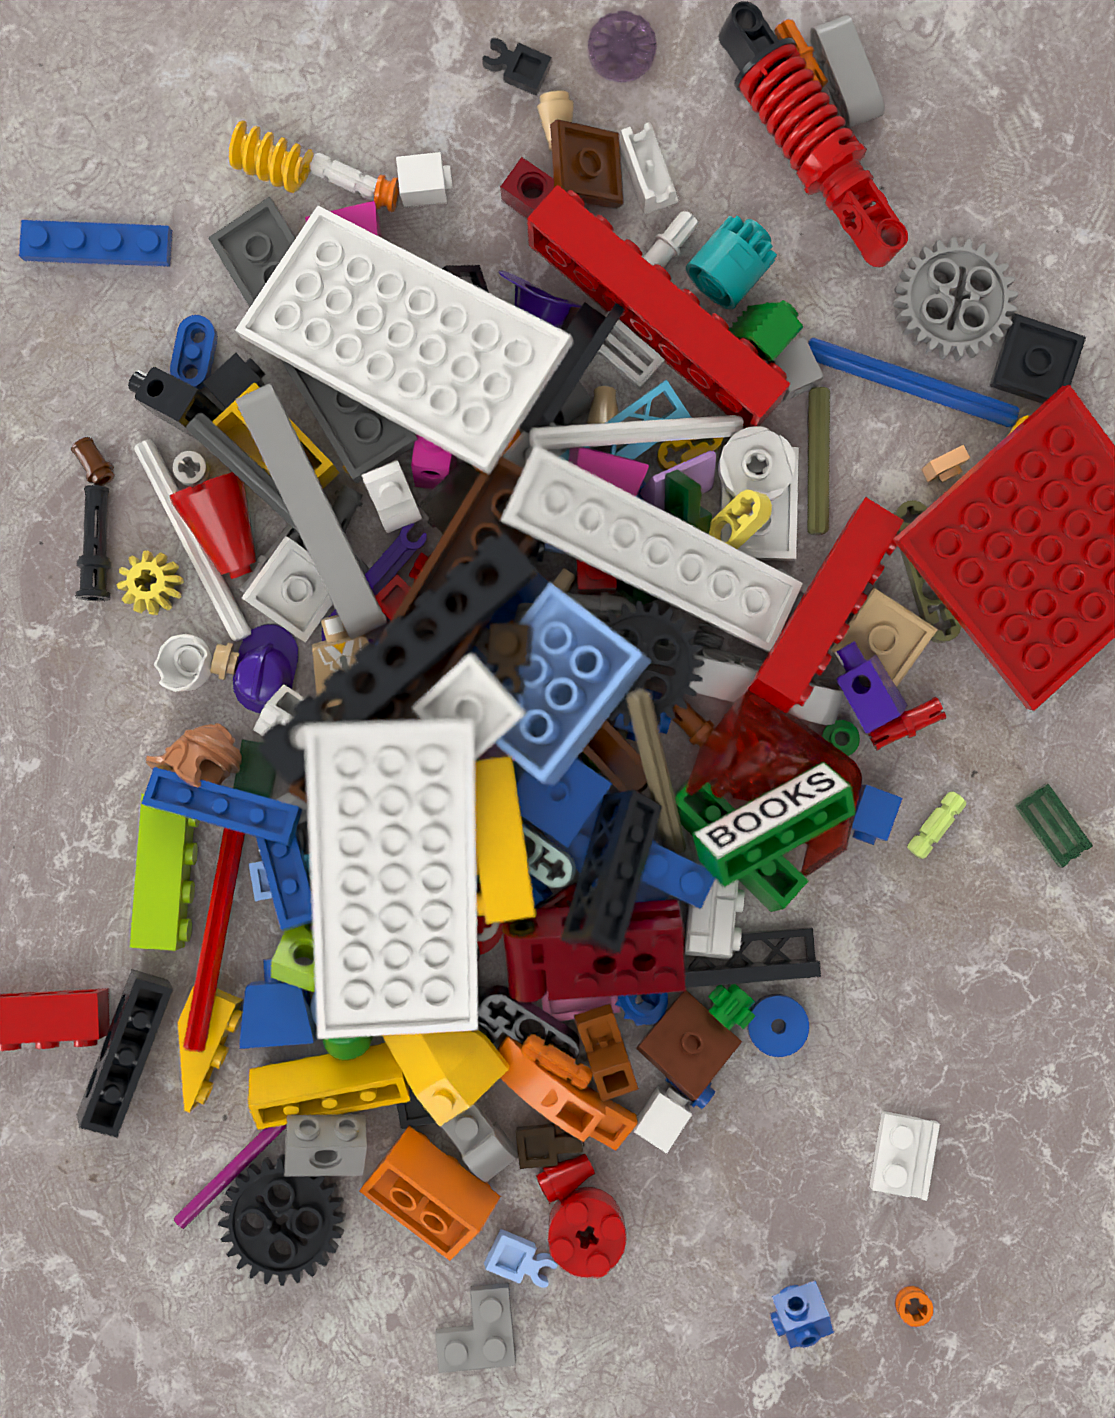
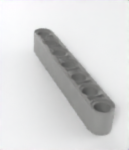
(311, 511)

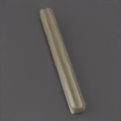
(656, 769)

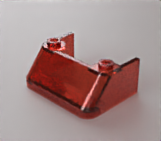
(756, 720)

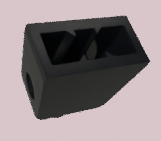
(171, 398)

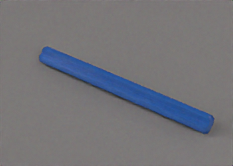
(914, 383)

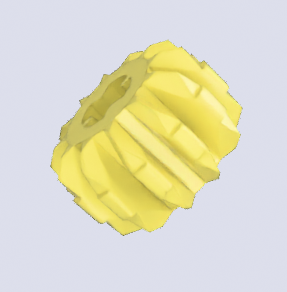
(141, 574)

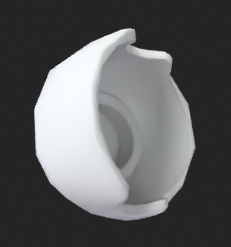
(183, 663)

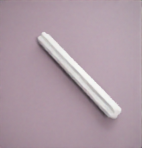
(635, 432)
(208, 573)

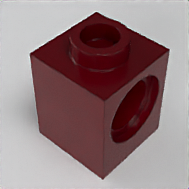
(521, 178)

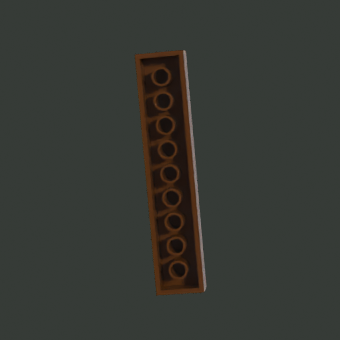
(471, 526)

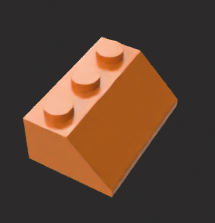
(430, 1193)

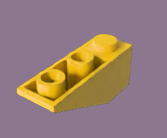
(198, 1067)

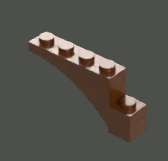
(614, 756)

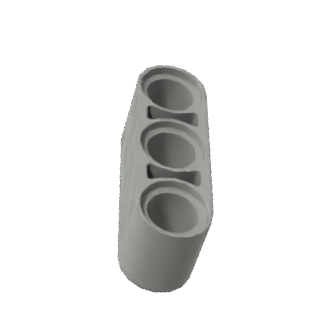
(847, 71)

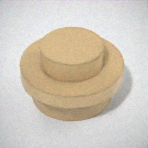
(224, 660)

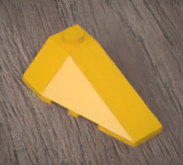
(447, 1068)

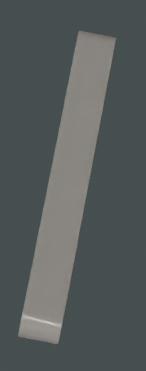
(730, 674)

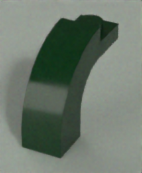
(683, 502)

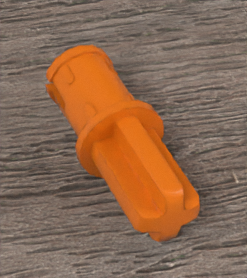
(788, 29)

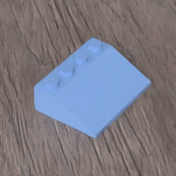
(571, 687)

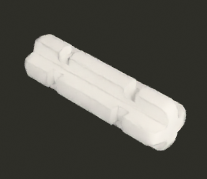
(343, 176)

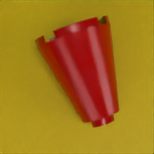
(220, 522)

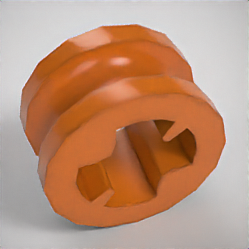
(386, 193)
(924, 1314)

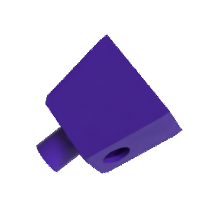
(871, 704)

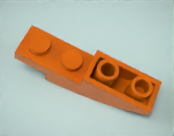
(568, 1107)

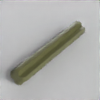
(818, 460)

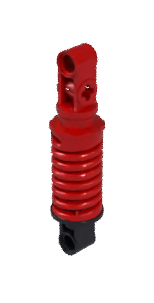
(810, 132)

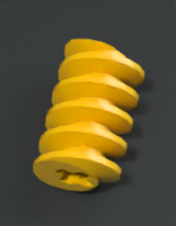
(268, 160)

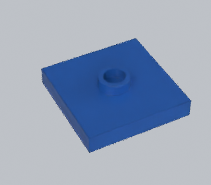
(563, 807)

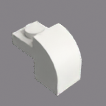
(392, 496)

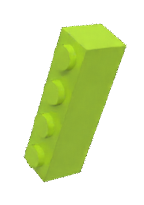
(163, 880)

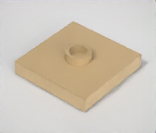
(888, 632)

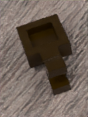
(540, 1145)

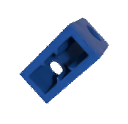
(276, 1014)

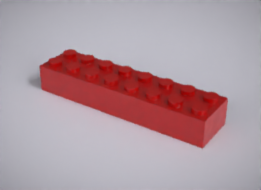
(655, 308)

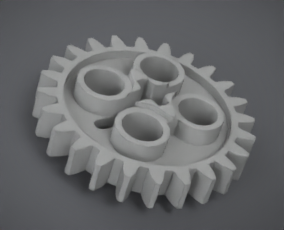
(987, 306)

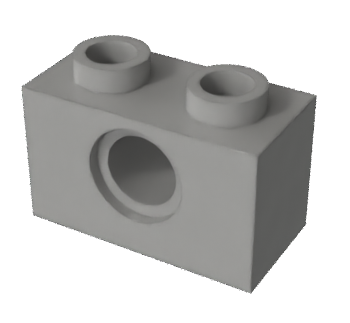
(325, 1145)

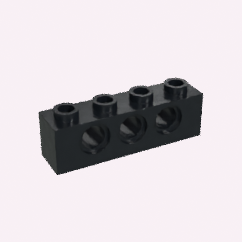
(124, 1053)

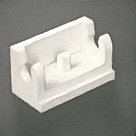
(647, 169)

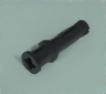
(95, 499)

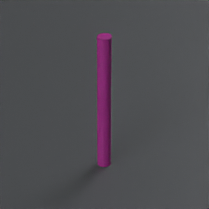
(227, 1175)

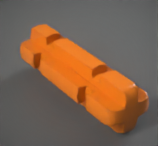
(556, 1062)

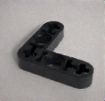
(499, 1021)

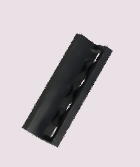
(588, 334)
(617, 871)
(757, 971)

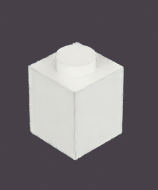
(423, 179)
(663, 1118)

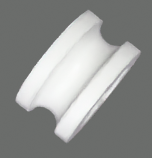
(181, 460)

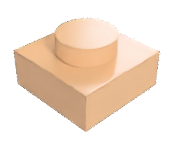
(947, 465)

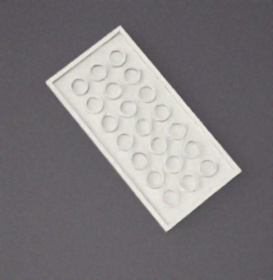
(405, 338)
(393, 876)

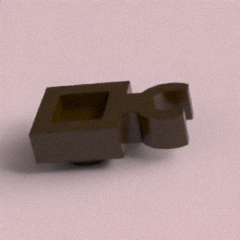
(509, 648)

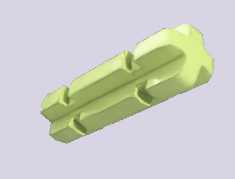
(936, 824)

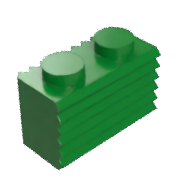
(768, 327)

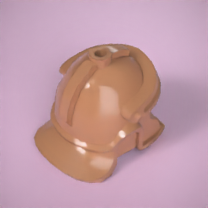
(201, 755)

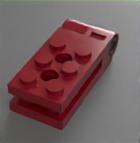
(544, 964)

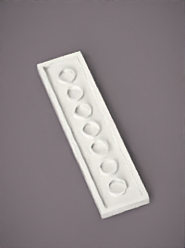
(650, 550)

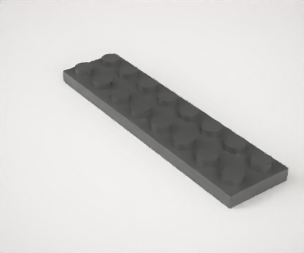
(360, 436)

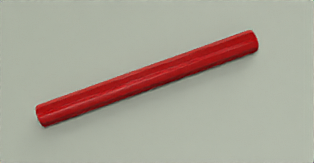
(213, 941)

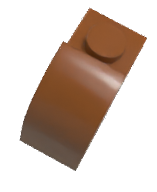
(606, 1052)

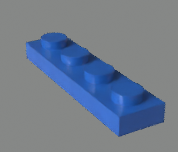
(95, 243)
(223, 807)

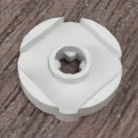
(766, 447)

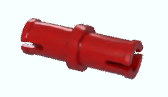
(907, 723)

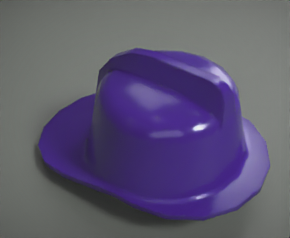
(539, 302)
(264, 664)

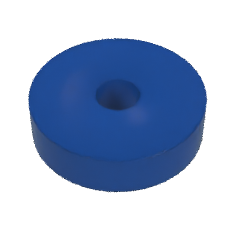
(795, 1028)

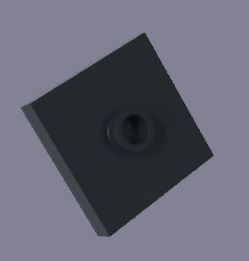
(1036, 359)

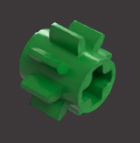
(731, 1006)

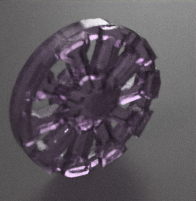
(622, 46)

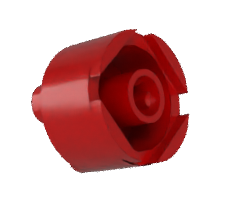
(598, 1251)

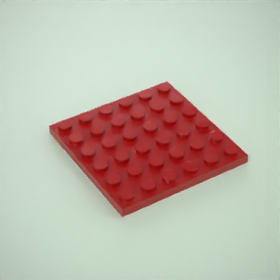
(1029, 548)

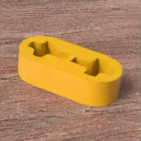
(691, 453)

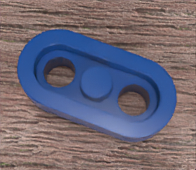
(190, 354)

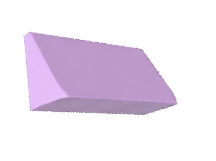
(698, 468)

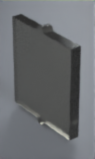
(448, 496)

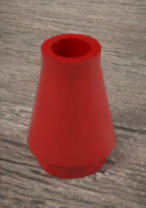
(563, 1179)

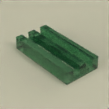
(1066, 818)

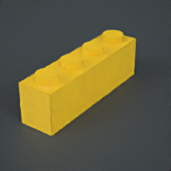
(500, 844)
(325, 1086)

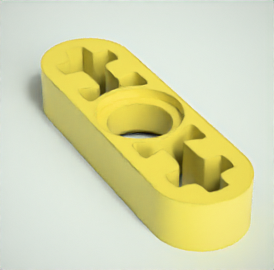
(746, 525)

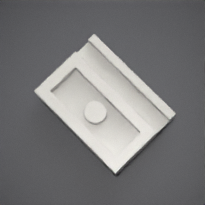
(904, 1155)

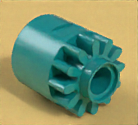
(732, 261)

